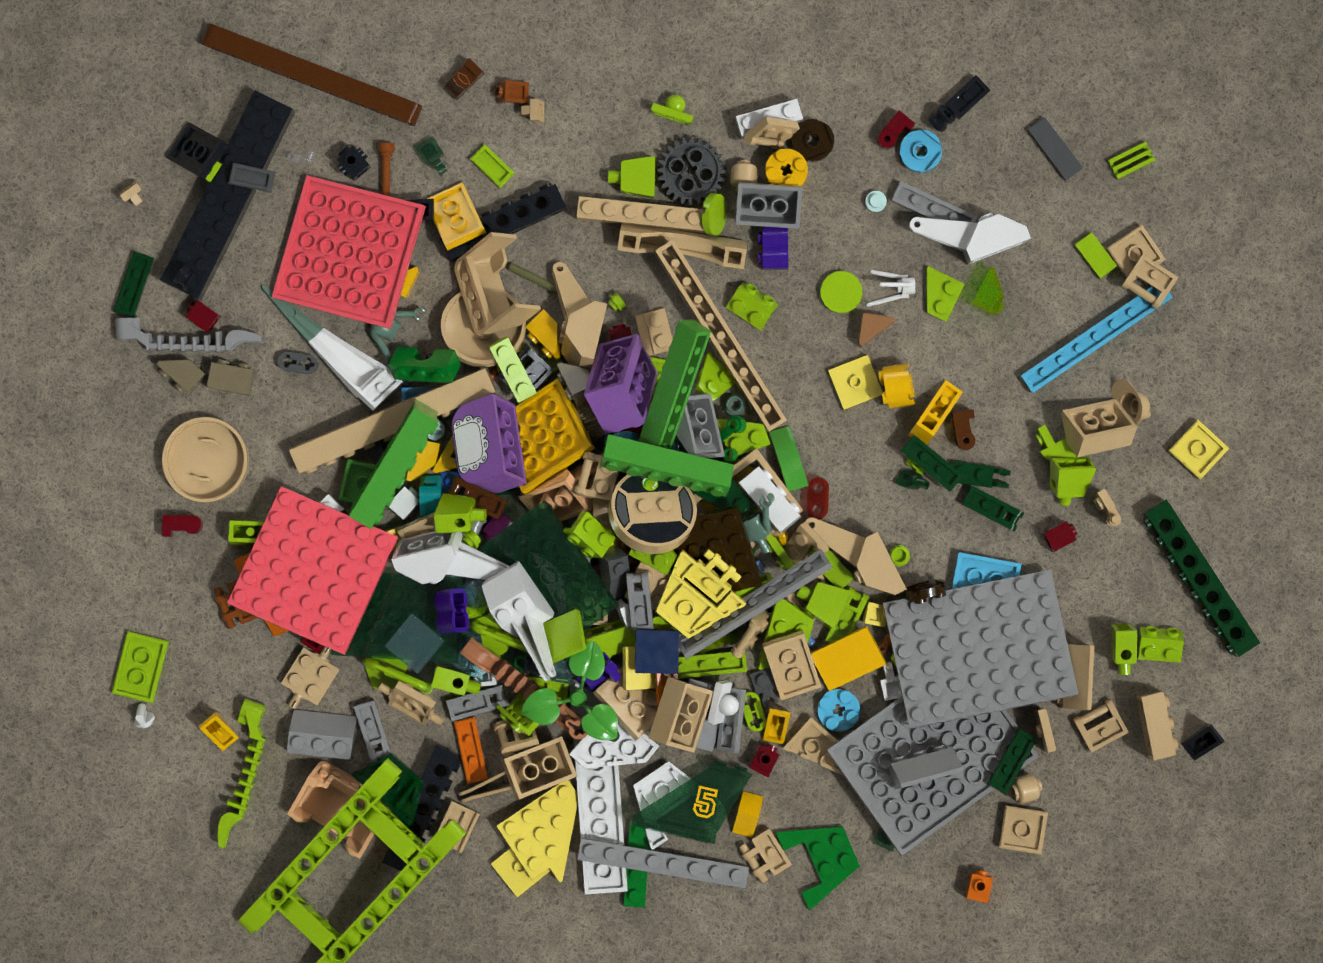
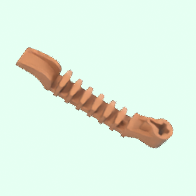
(511, 676)

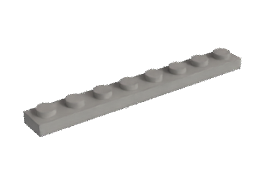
(759, 601)
(662, 863)

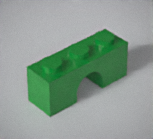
(440, 367)

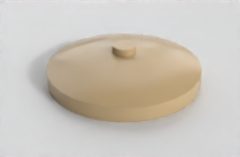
(473, 347)

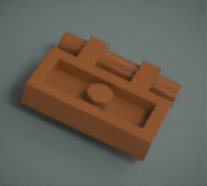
(228, 616)

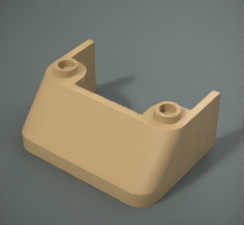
(483, 288)

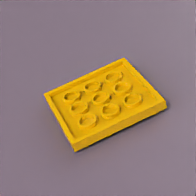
(549, 434)

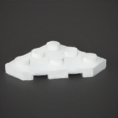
(619, 751)

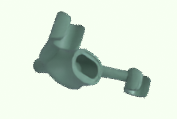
(377, 331)
(760, 528)

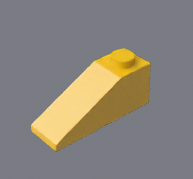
(936, 412)

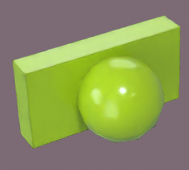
(673, 110)

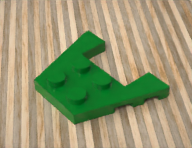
(830, 855)

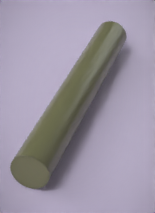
(532, 277)

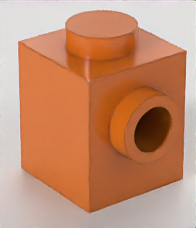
(979, 886)

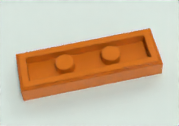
(471, 750)

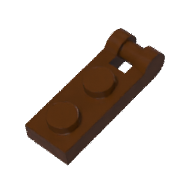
(484, 499)

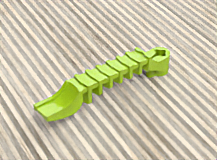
(251, 716)

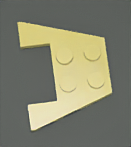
(687, 607)

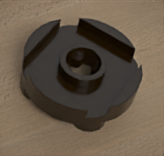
(817, 129)
(923, 590)

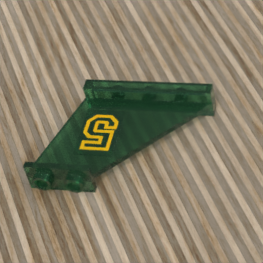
(696, 806)

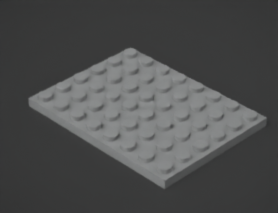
(980, 649)
(921, 809)

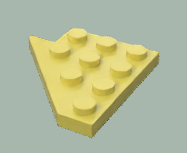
(543, 831)

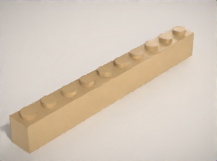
(721, 336)
(385, 422)

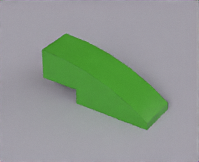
(788, 459)

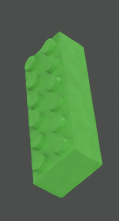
(394, 462)

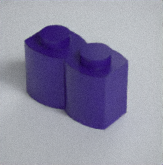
(774, 248)
(451, 610)

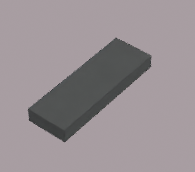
(1055, 149)

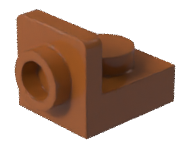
(512, 92)

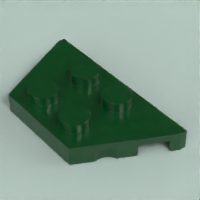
(403, 795)

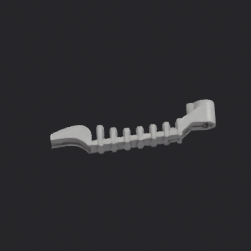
(130, 329)

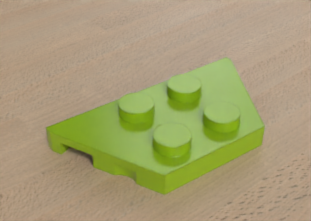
(785, 620)

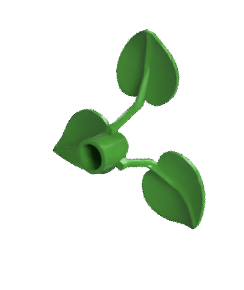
(600, 722)

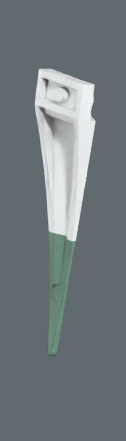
(358, 371)

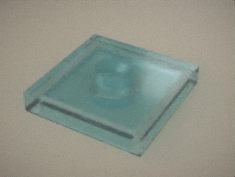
(415, 643)

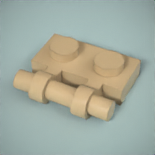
(1104, 502)
(771, 852)

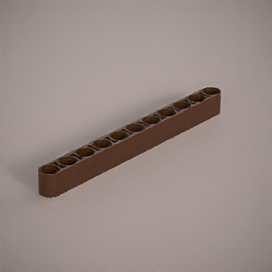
(313, 74)

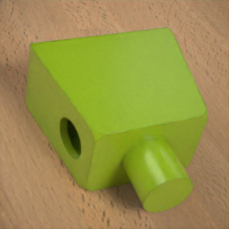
(636, 177)
(1070, 477)
(457, 514)
(824, 602)
(1124, 638)
(445, 678)

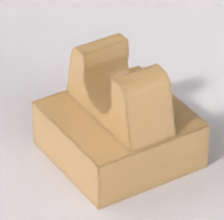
(534, 110)
(131, 192)

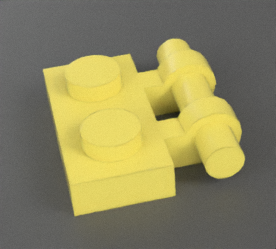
(708, 580)

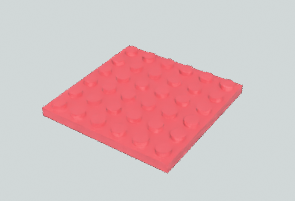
(348, 252)
(312, 570)

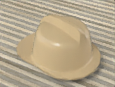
(1133, 402)

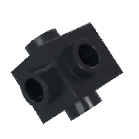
(356, 169)

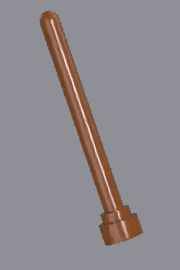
(386, 151)

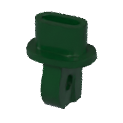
(912, 481)

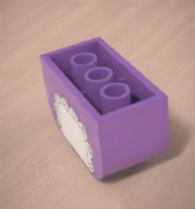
(488, 444)

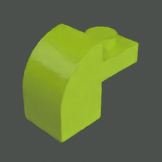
(1053, 449)

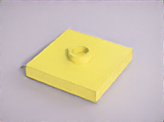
(855, 382)
(1198, 449)
(634, 680)
(513, 873)

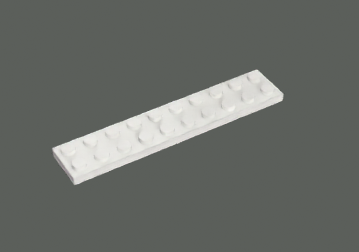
(599, 813)

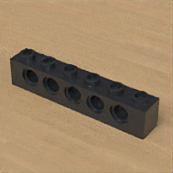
(515, 224)
(439, 756)

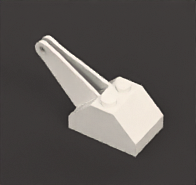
(974, 239)
(434, 555)
(521, 612)

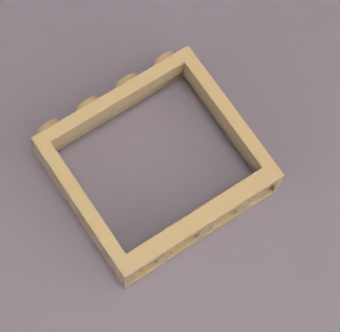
(741, 466)

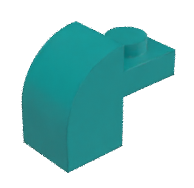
(429, 493)

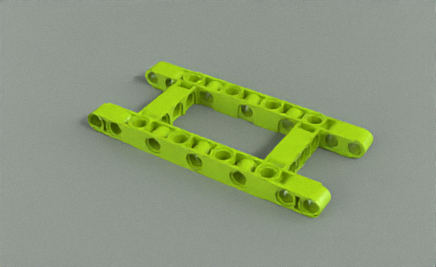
(391, 832)

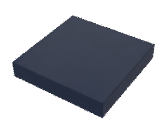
(657, 651)

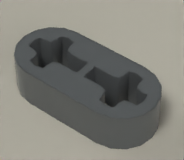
(299, 358)

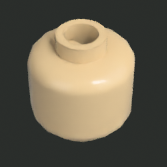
(743, 172)
(1025, 789)

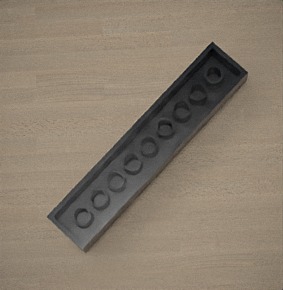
(225, 204)

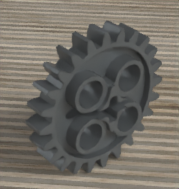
(708, 162)

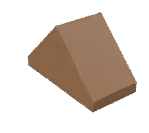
(871, 326)

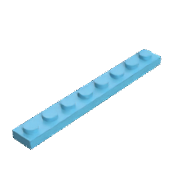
(1089, 341)

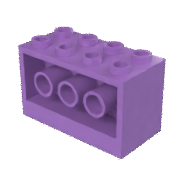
(621, 384)

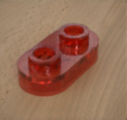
(817, 498)

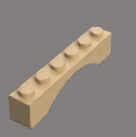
(640, 214)
(716, 249)

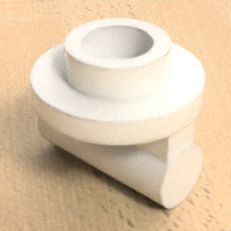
(143, 718)

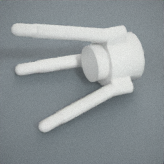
(905, 285)

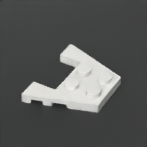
(655, 787)

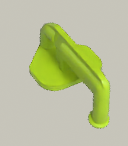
(494, 636)
(391, 672)

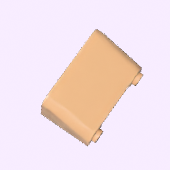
(323, 796)

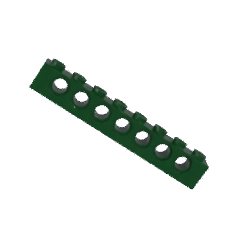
(1247, 638)

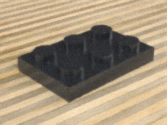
(196, 150)

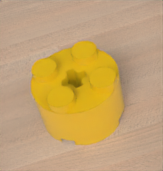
(782, 159)
(897, 386)

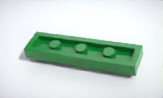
(635, 878)

